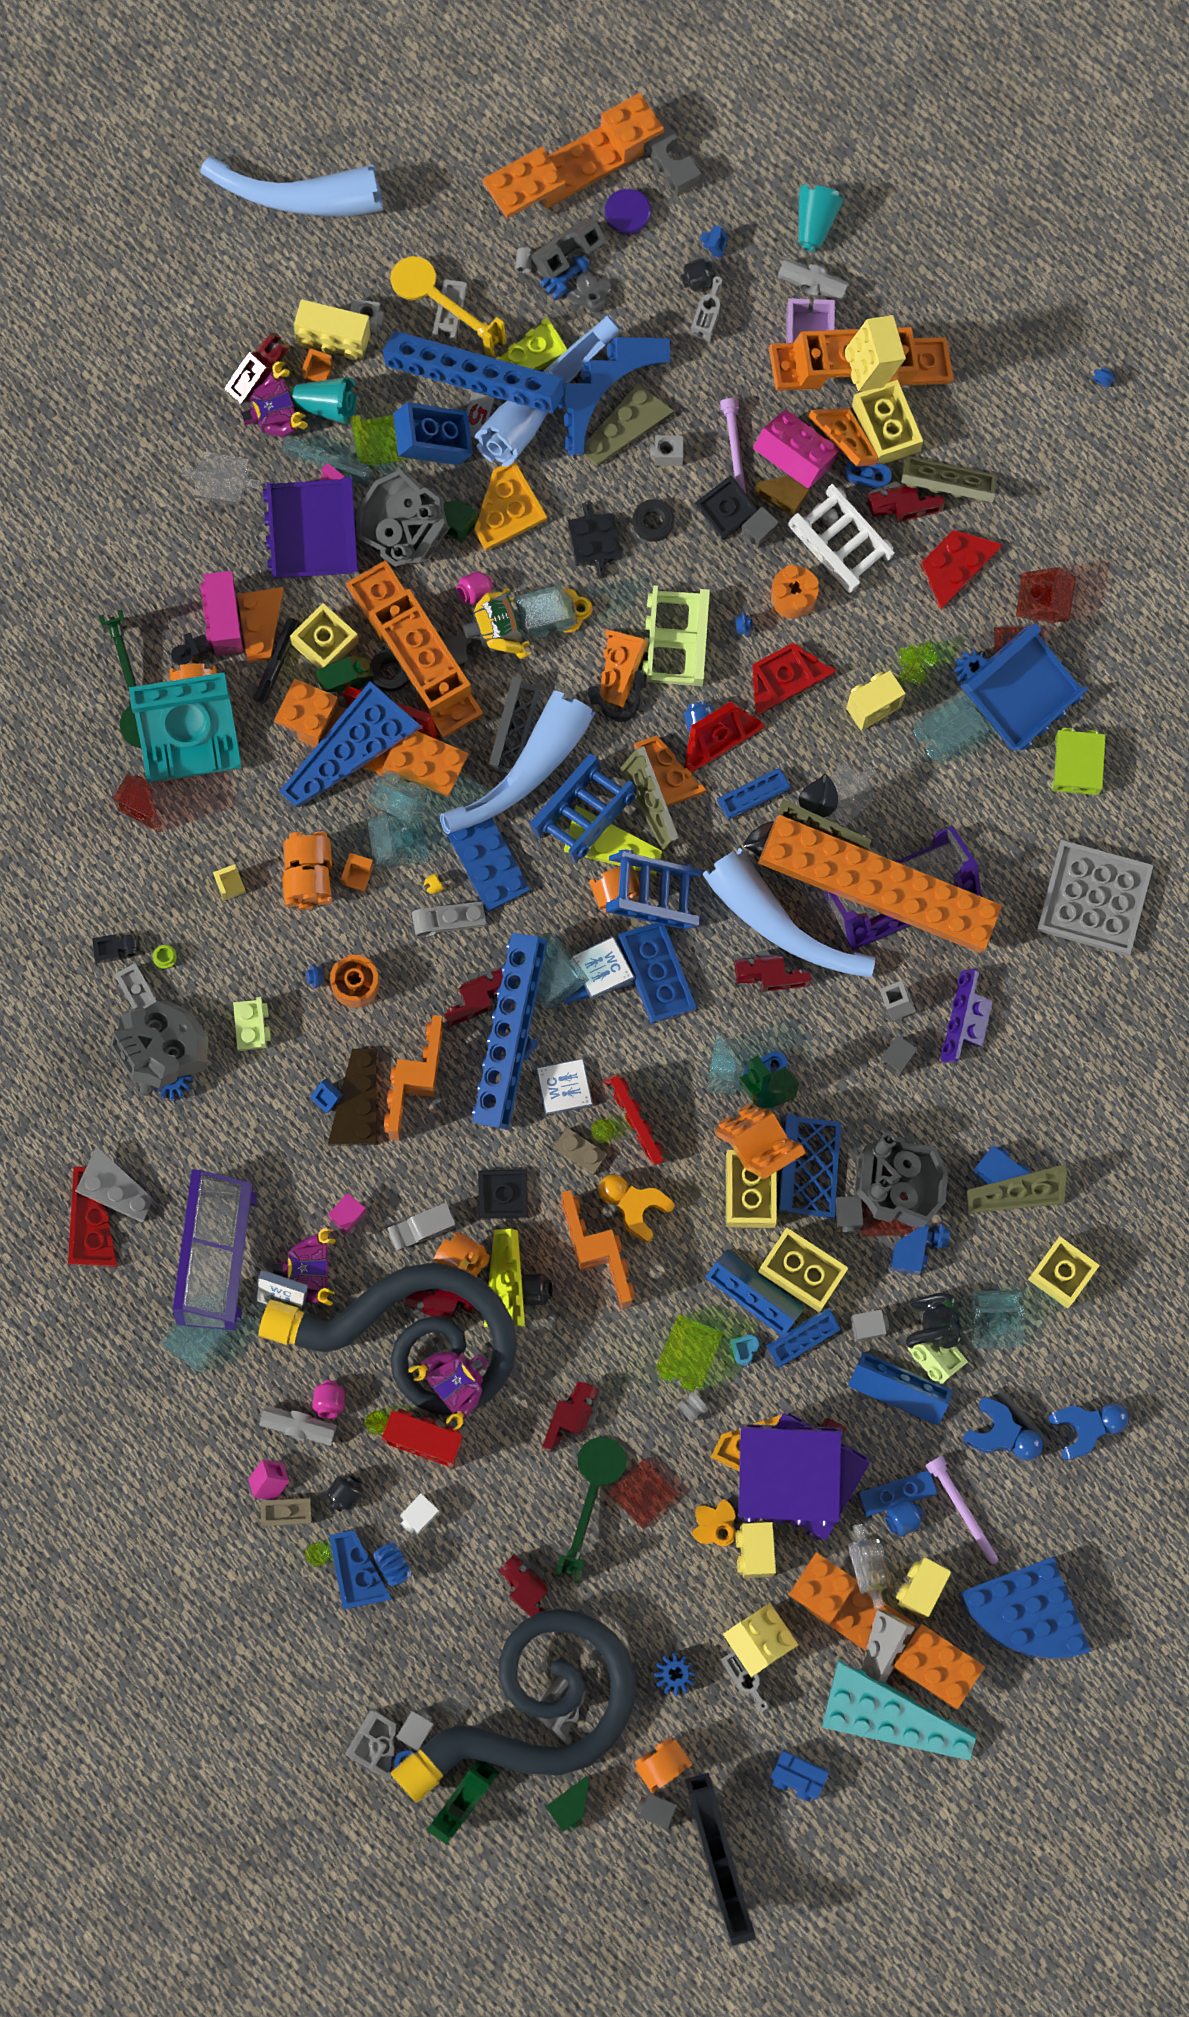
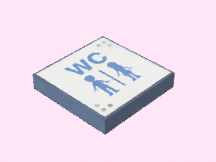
(604, 968)
(564, 1087)
(281, 1289)

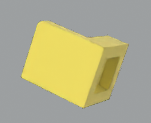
(229, 882)

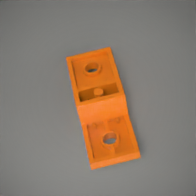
(414, 1078)
(759, 1140)
(597, 1249)

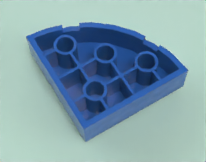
(1028, 1612)

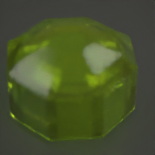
(602, 1131)
(376, 1422)
(317, 1554)

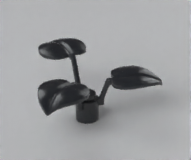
(817, 797)

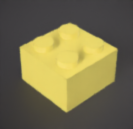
(324, 637)
(875, 700)
(1063, 1272)
(757, 1550)
(923, 1588)
(760, 1639)

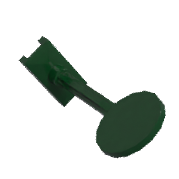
(128, 722)
(601, 1464)

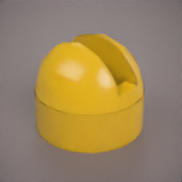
(434, 883)

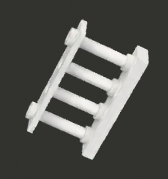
(834, 560)

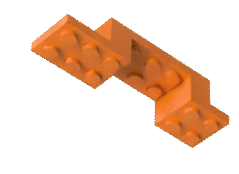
(578, 164)
(822, 356)
(417, 647)
(414, 759)
(926, 1658)

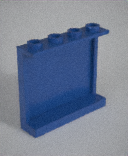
(1023, 689)

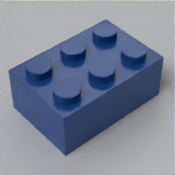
(432, 433)

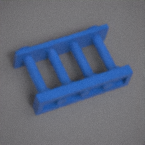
(574, 788)
(642, 909)

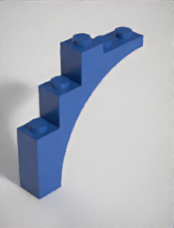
(599, 375)

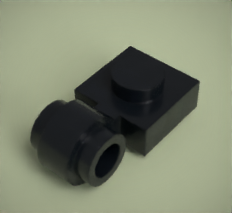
(108, 948)

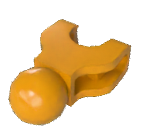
(632, 1203)

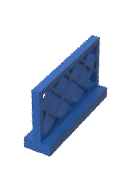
(785, 1176)

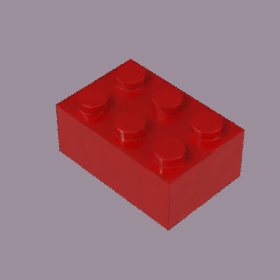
(422, 1437)

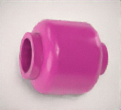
(473, 587)
(328, 1399)

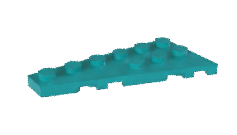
(885, 1714)

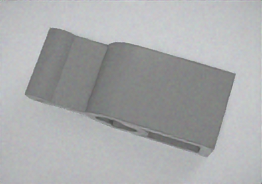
(708, 316)
(422, 1227)
(737, 1677)

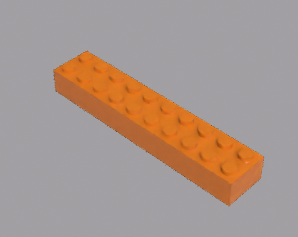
(880, 884)

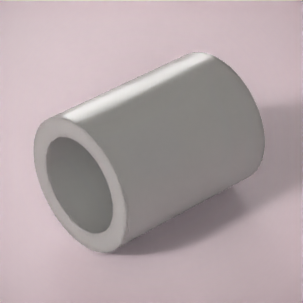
(523, 260)

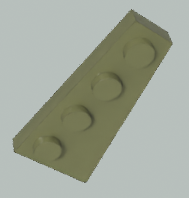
(649, 797)
(821, 824)

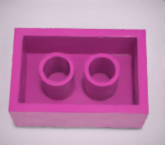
(796, 448)
(221, 613)

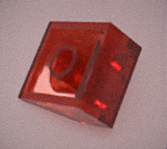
(1046, 595)
(136, 801)

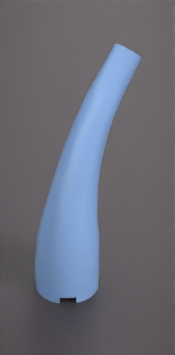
(329, 195)
(515, 425)
(550, 743)
(751, 899)

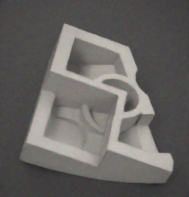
(561, 1725)
(374, 1744)

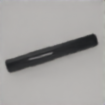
(275, 662)

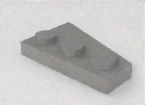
(113, 1187)
(883, 1645)

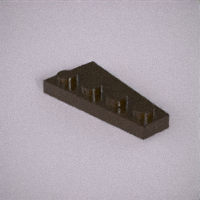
(357, 1109)

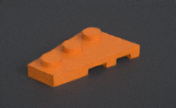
(846, 434)
(259, 621)
(621, 663)
(673, 779)

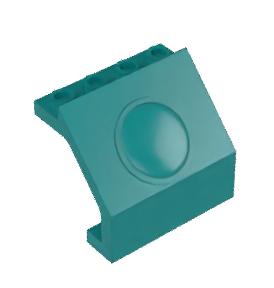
(185, 727)

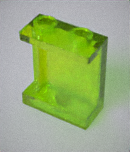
(375, 440)
(688, 1353)

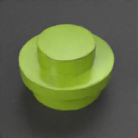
(164, 956)

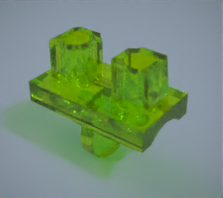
(912, 661)

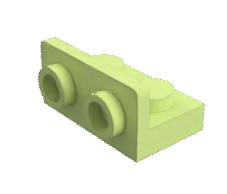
(250, 1024)
(938, 1361)

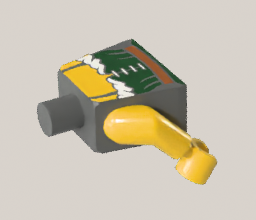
(497, 624)

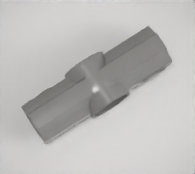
(813, 279)
(298, 1425)

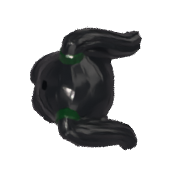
(938, 1323)

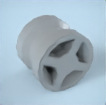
(693, 1407)

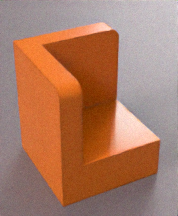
(317, 366)
(357, 872)

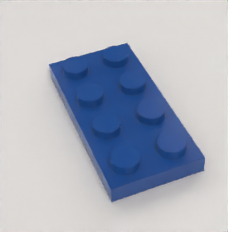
(489, 864)
(657, 972)

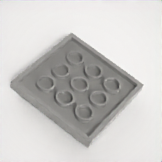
(1095, 898)

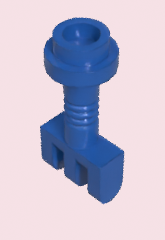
(556, 285)

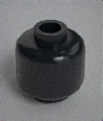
(698, 275)
(536, 1289)
(345, 1492)

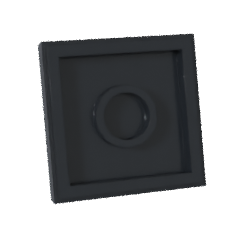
(726, 507)
(503, 1194)

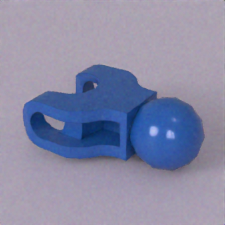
(1090, 1426)
(1005, 1434)

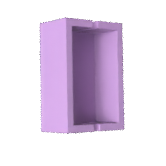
(800, 320)

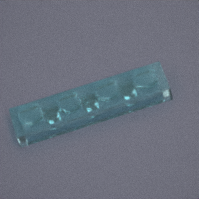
(319, 457)

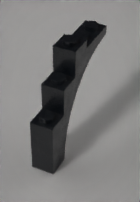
(719, 1859)

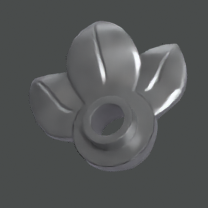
(589, 289)

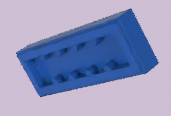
(753, 794)
(803, 1337)
(909, 1488)

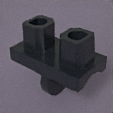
(192, 650)

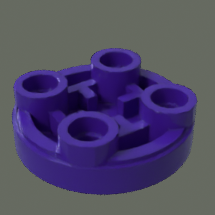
(627, 211)

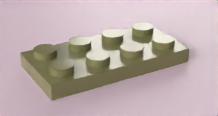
(949, 479)

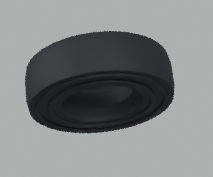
(653, 506)
(382, 682)

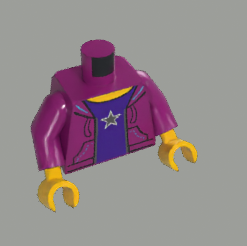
(273, 406)
(309, 1266)
(454, 1380)

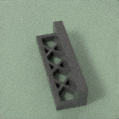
(506, 721)

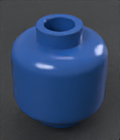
(697, 712)
(903, 1518)

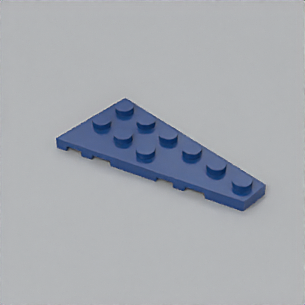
(359, 736)

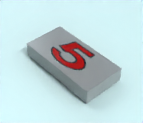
(478, 412)

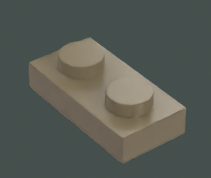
(580, 1151)
(286, 1512)

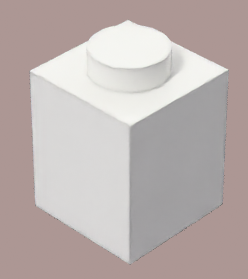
(418, 1515)

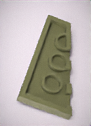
(631, 419)
(1024, 1191)

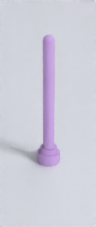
(730, 409)
(939, 1469)

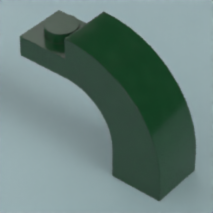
(768, 1088)
(462, 1801)

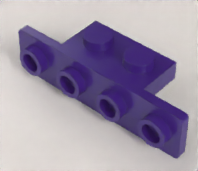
(967, 1019)

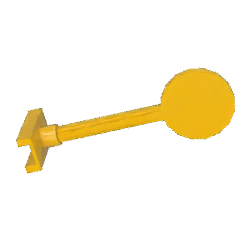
(416, 278)

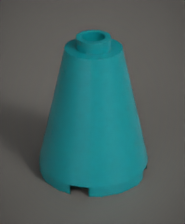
(816, 215)
(327, 398)

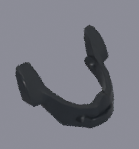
(626, 715)

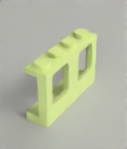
(691, 639)

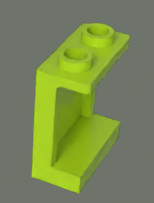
(1079, 761)

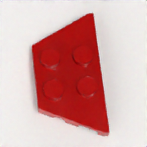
(956, 563)
(785, 676)
(718, 734)

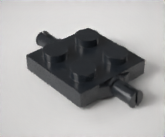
(594, 539)

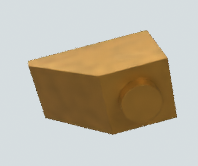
(783, 493)

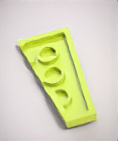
(537, 348)
(612, 841)
(506, 1273)

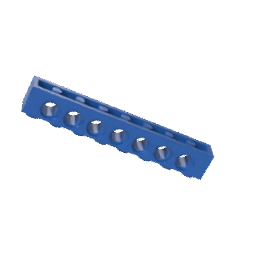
(473, 371)
(515, 1043)

